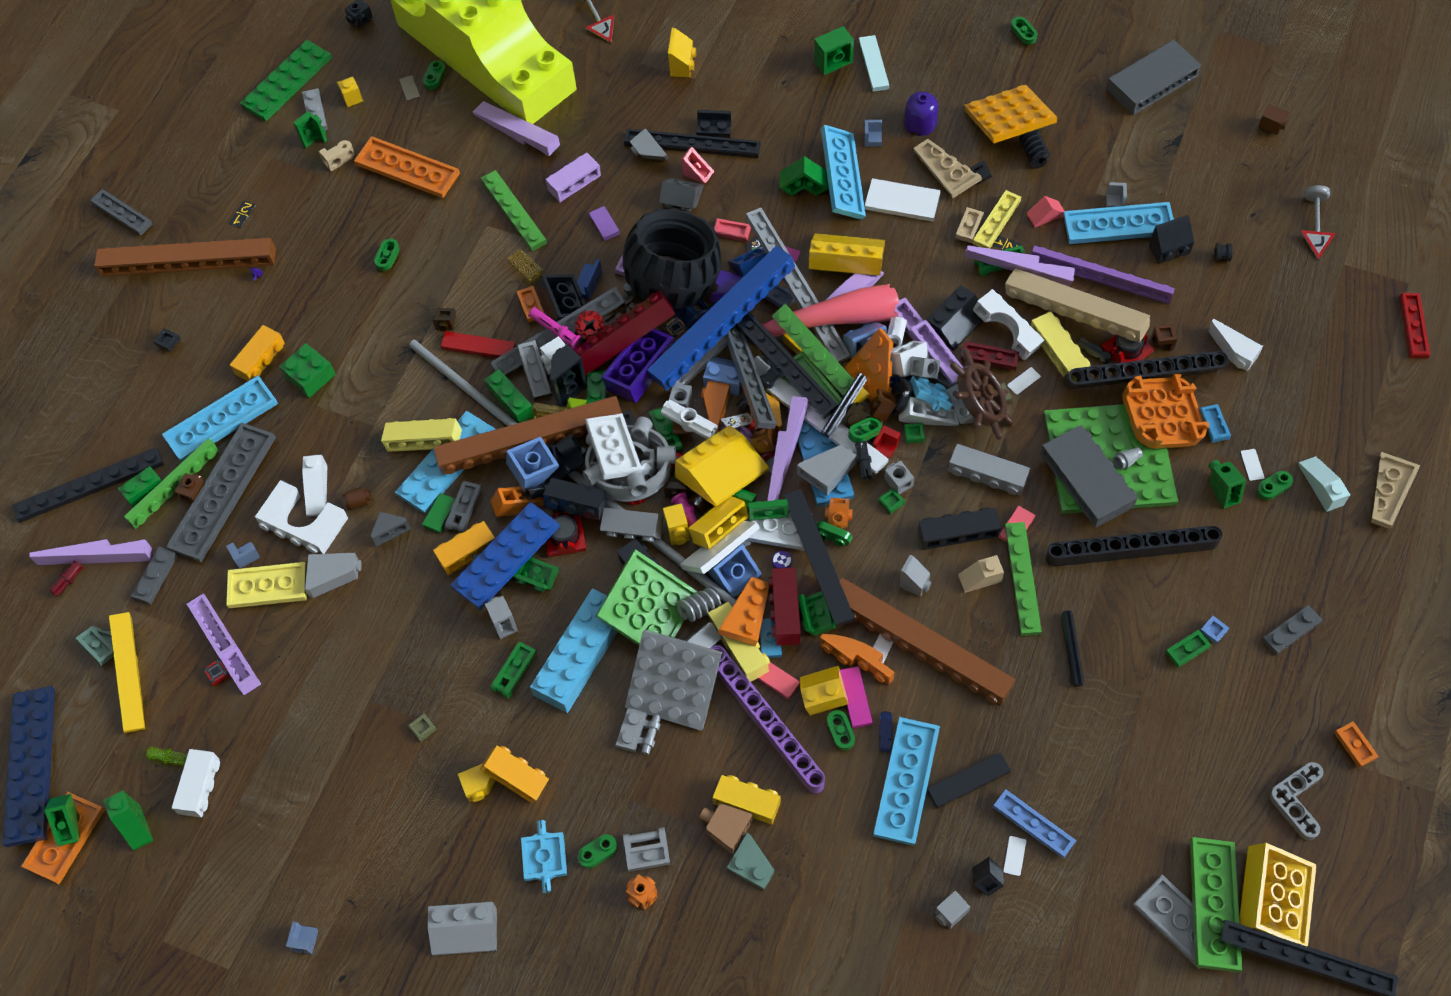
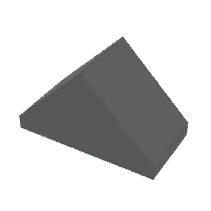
(388, 527)

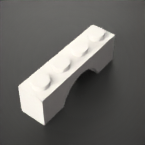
(994, 308)

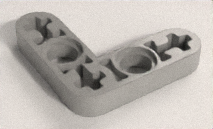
(1291, 793)

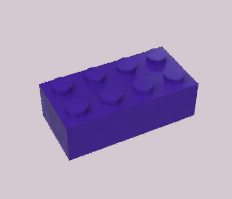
(629, 372)

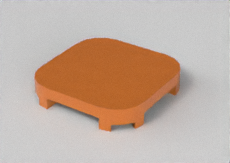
(1164, 412)

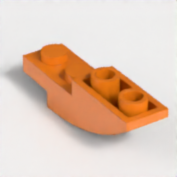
(851, 651)

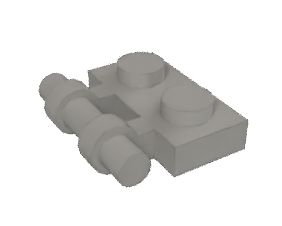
(632, 729)

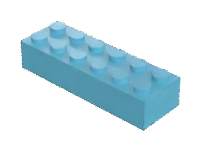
(574, 656)

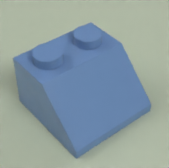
(856, 339)
(724, 372)
(531, 463)
(735, 571)

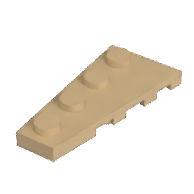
(946, 168)
(1392, 486)

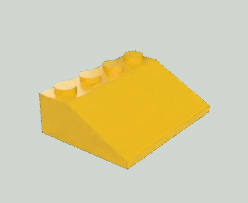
(846, 254)
(720, 466)
(1277, 893)

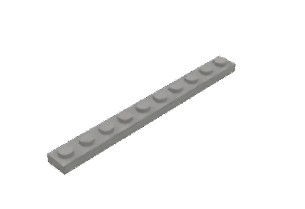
(796, 283)

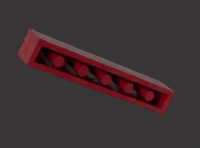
(624, 331)

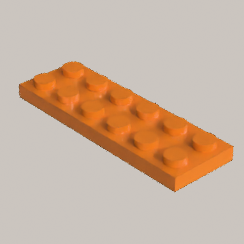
(407, 167)

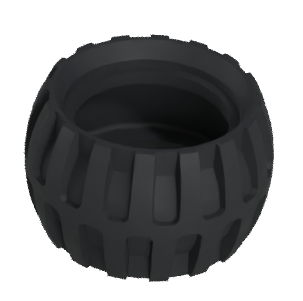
(676, 236)

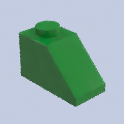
(63, 819)

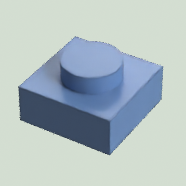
(1214, 630)

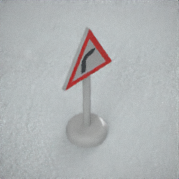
(601, 28)
(1317, 240)

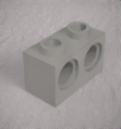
(501, 617)

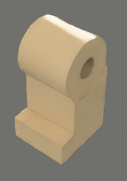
(337, 155)

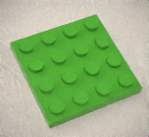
(644, 599)

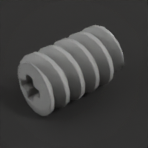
(698, 604)

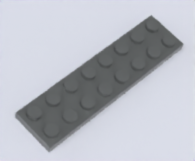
(221, 492)

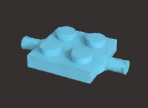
(931, 393)
(544, 856)

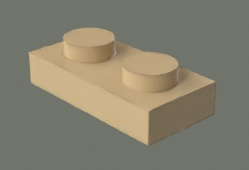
(969, 225)

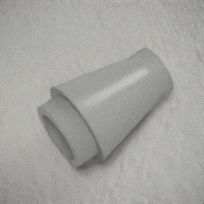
(1125, 459)

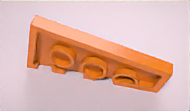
(747, 613)

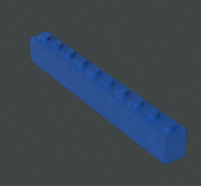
(721, 318)

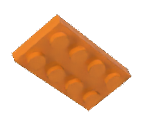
(54, 861)

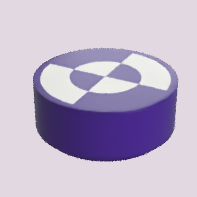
(782, 560)

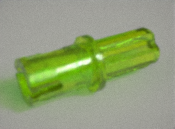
(166, 756)

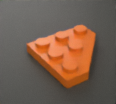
(874, 363)

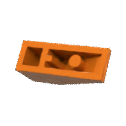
(715, 401)
(511, 501)

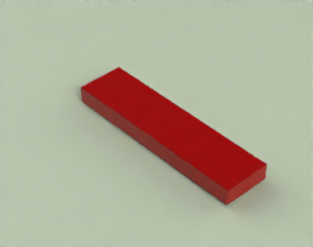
(1414, 325)
(475, 344)

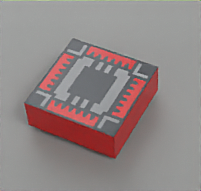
(216, 672)

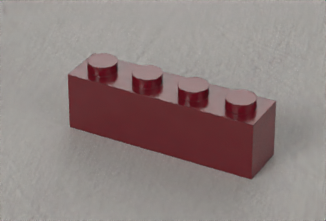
(785, 606)

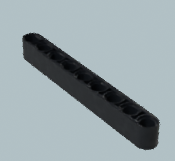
(1153, 366)
(1141, 540)

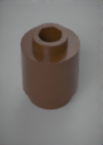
(356, 498)

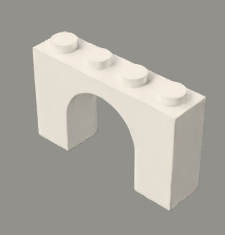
(316, 536)

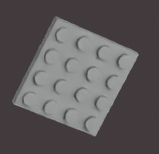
(673, 679)

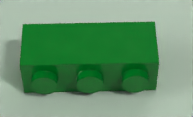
(509, 397)

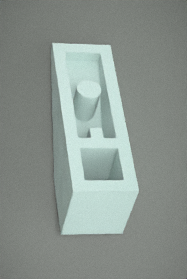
(1325, 483)

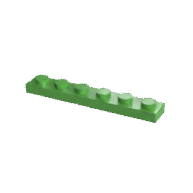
(513, 210)
(813, 349)
(166, 488)
(1023, 579)

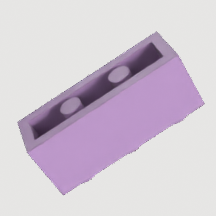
(573, 177)

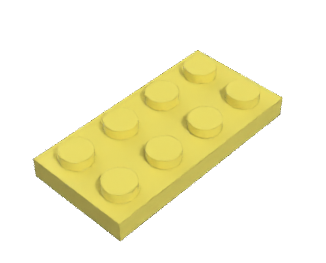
(266, 585)

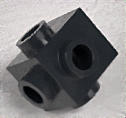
(358, 13)

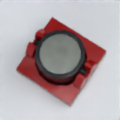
(1127, 350)
(568, 537)

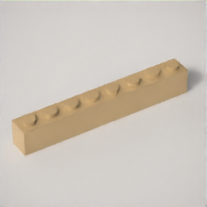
(1077, 305)

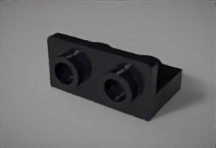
(714, 123)

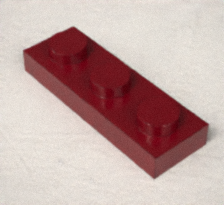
(997, 356)

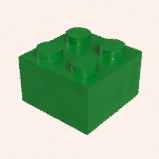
(833, 50)
(307, 370)

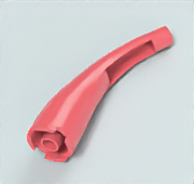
(854, 307)

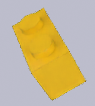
(676, 524)

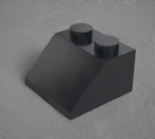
(1172, 239)

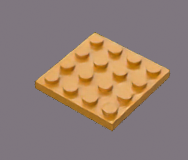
(1010, 113)

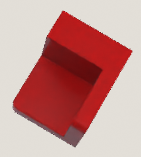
(887, 441)

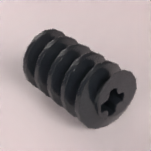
(1035, 148)

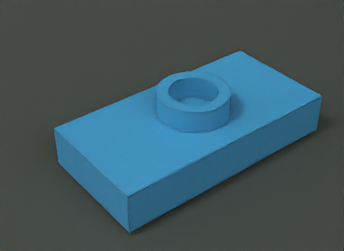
(1217, 429)
(768, 644)

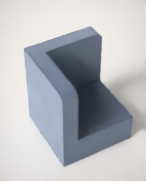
(873, 133)
(244, 554)
(301, 938)

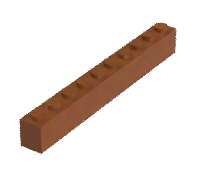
(185, 257)
(494, 444)
(928, 645)

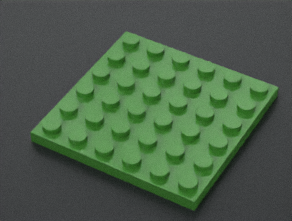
(1112, 431)

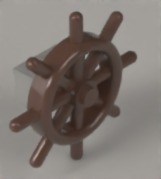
(979, 397)

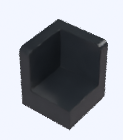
(988, 876)

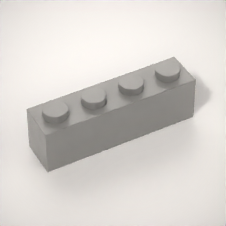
(988, 469)

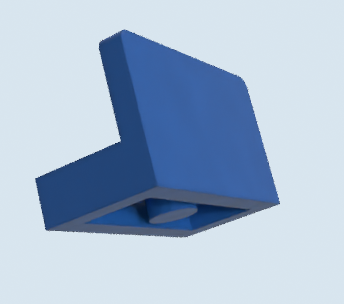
(589, 278)

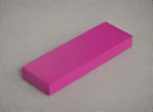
(858, 705)

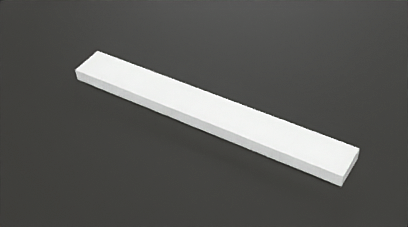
(784, 391)

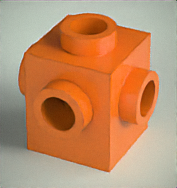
(838, 512)
(642, 898)

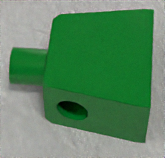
(1226, 483)

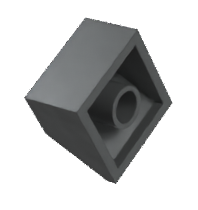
(680, 193)

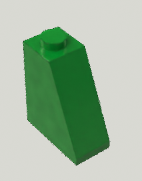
(128, 819)

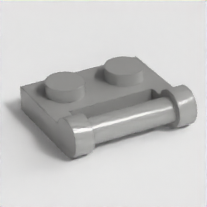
(648, 855)

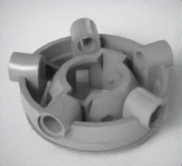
(634, 486)

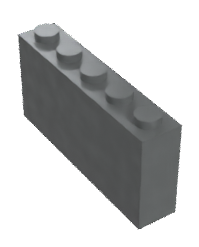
(1153, 77)
(1088, 476)

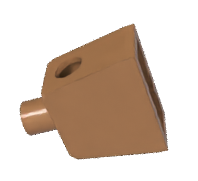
(726, 825)

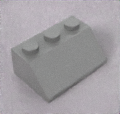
(462, 928)

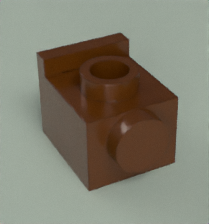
(882, 405)

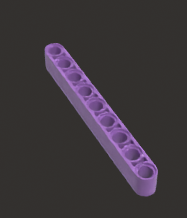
(770, 726)

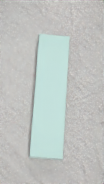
(873, 63)

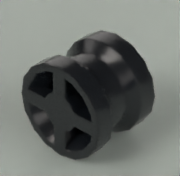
(1223, 252)

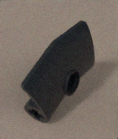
(568, 456)

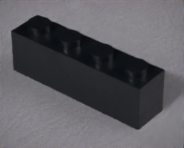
(959, 528)

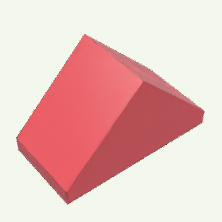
(695, 167)
(1045, 211)

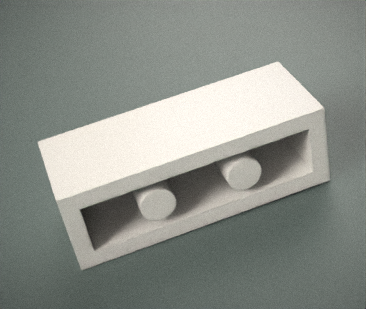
(196, 783)

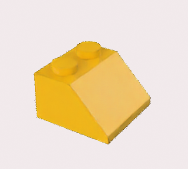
(680, 54)
(823, 690)

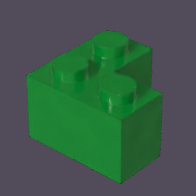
(803, 175)

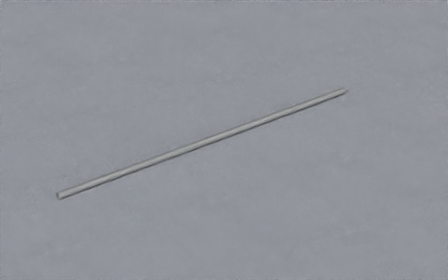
(575, 475)

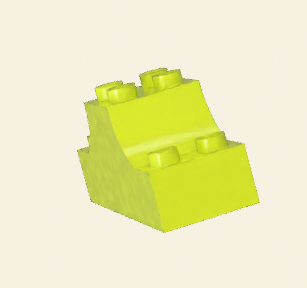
(493, 50)

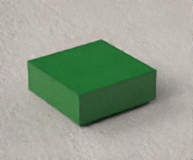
(914, 433)
(891, 501)

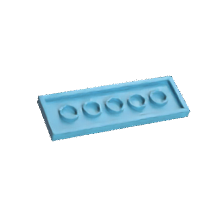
(843, 172)
(1115, 222)
(220, 417)
(426, 480)
(906, 781)

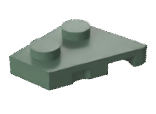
(97, 644)
(751, 863)

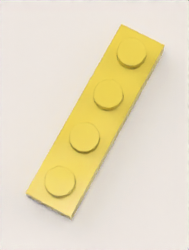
(996, 220)

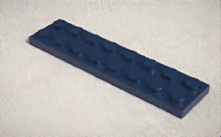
(29, 767)

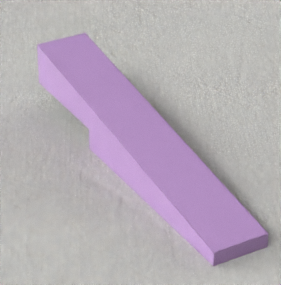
(518, 128)
(1021, 261)
(922, 331)
(786, 445)
(95, 552)
(223, 644)

